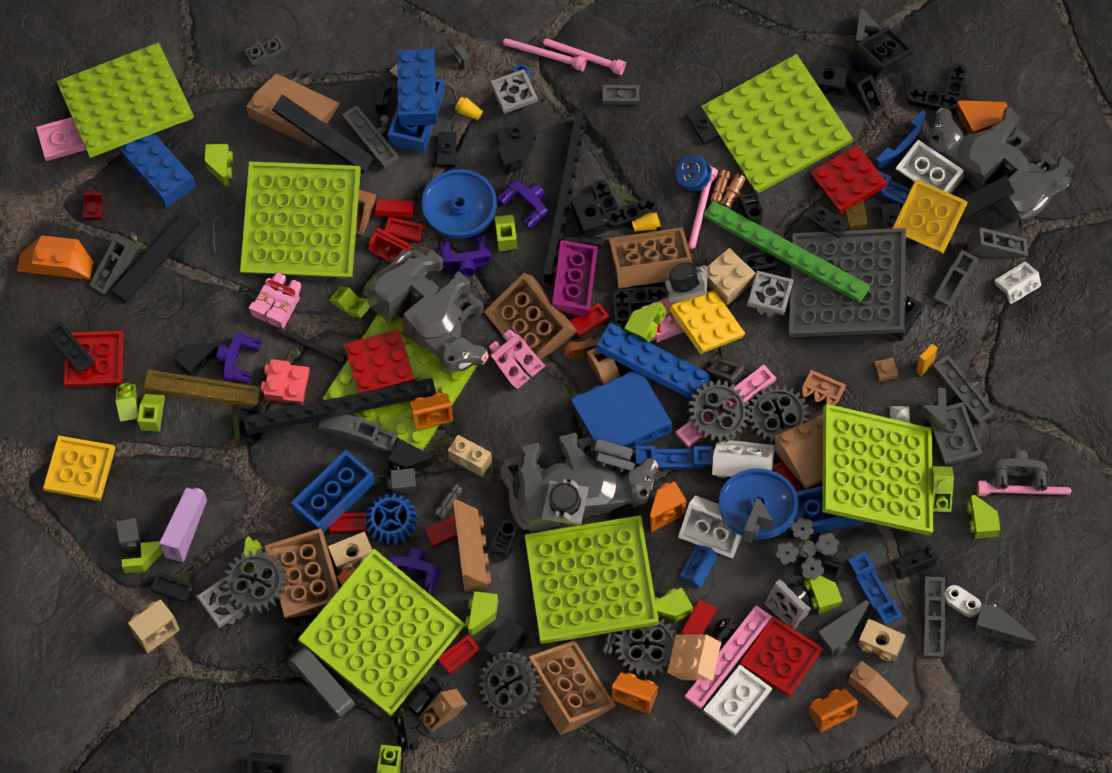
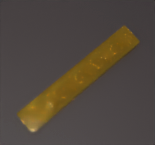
(202, 388)

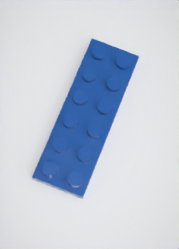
(651, 361)

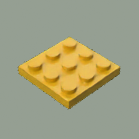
(930, 215)
(707, 321)
(79, 468)

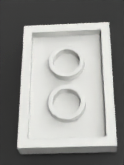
(737, 700)

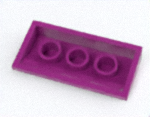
(574, 278)

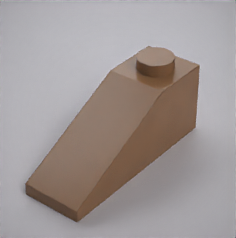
(877, 689)

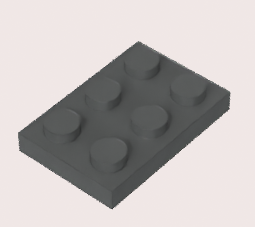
(959, 439)

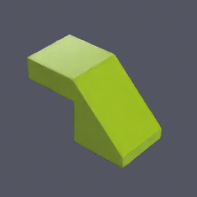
(348, 302)
(149, 553)

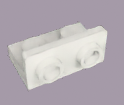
(1019, 282)

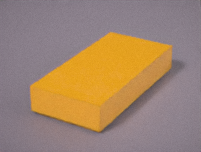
(926, 360)

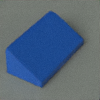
(698, 565)

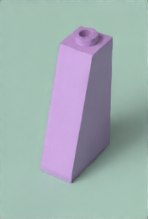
(183, 524)

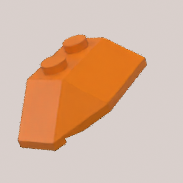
(56, 258)

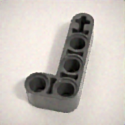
(321, 681)

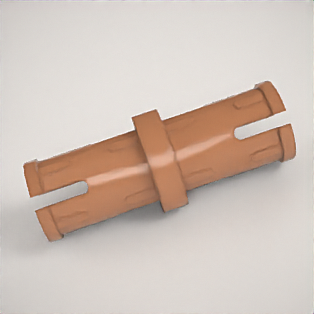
(732, 191)

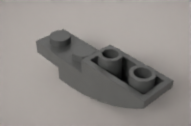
(360, 430)

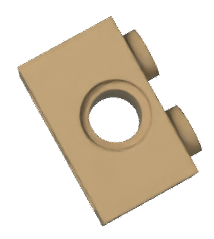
(470, 455)
(340, 550)
(875, 631)

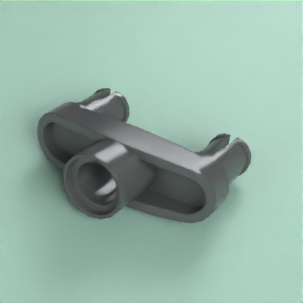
(1020, 466)

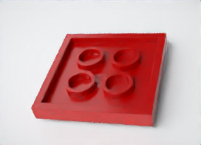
(848, 179)
(107, 353)
(379, 361)
(781, 656)

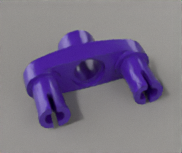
(529, 195)
(466, 261)
(230, 354)
(415, 563)

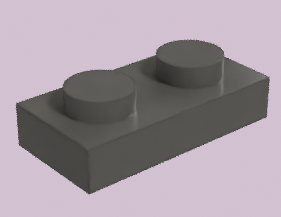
(621, 94)

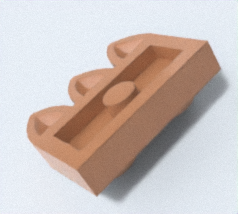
(823, 388)

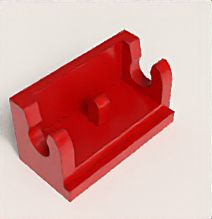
(386, 245)

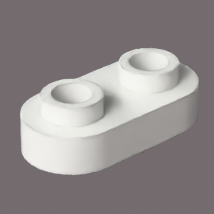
(961, 602)

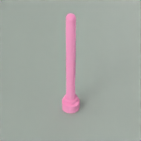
(577, 62)
(616, 66)
(700, 211)
(985, 488)

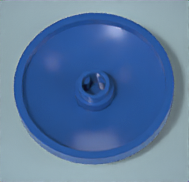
(459, 203)
(773, 489)

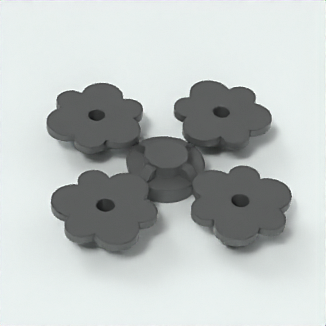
(807, 548)

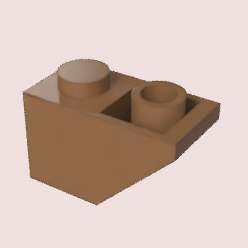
(603, 366)
(442, 709)

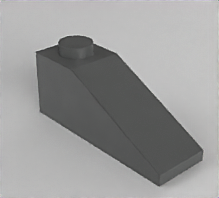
(996, 244)
(113, 263)
(999, 624)
(840, 632)

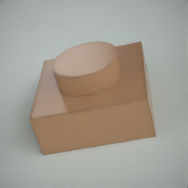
(886, 369)

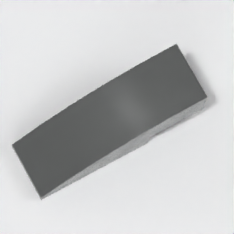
(956, 278)

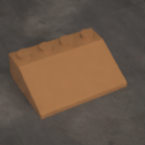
(267, 96)
(648, 256)
(530, 314)
(803, 451)
(471, 547)
(309, 573)
(569, 687)

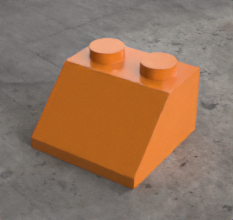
(431, 411)
(667, 506)
(634, 692)
(833, 709)

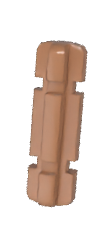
(720, 186)

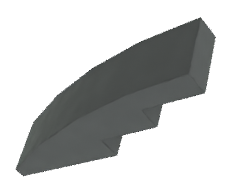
(934, 616)

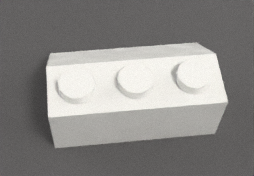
(931, 168)
(738, 456)
(706, 528)

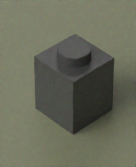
(403, 482)
(128, 534)

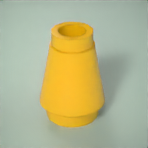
(468, 108)
(647, 222)

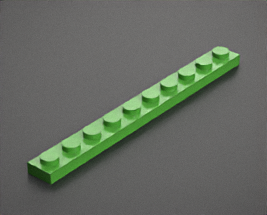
(787, 251)

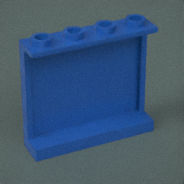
(623, 411)

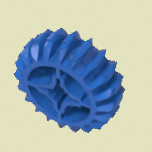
(381, 531)

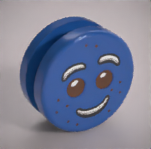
(693, 173)

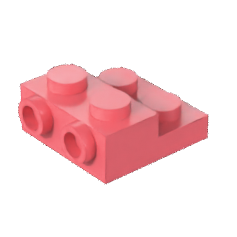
(285, 382)

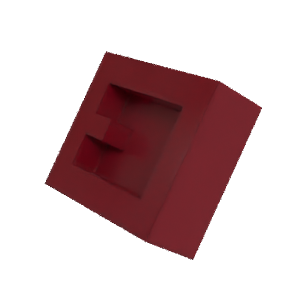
(92, 205)

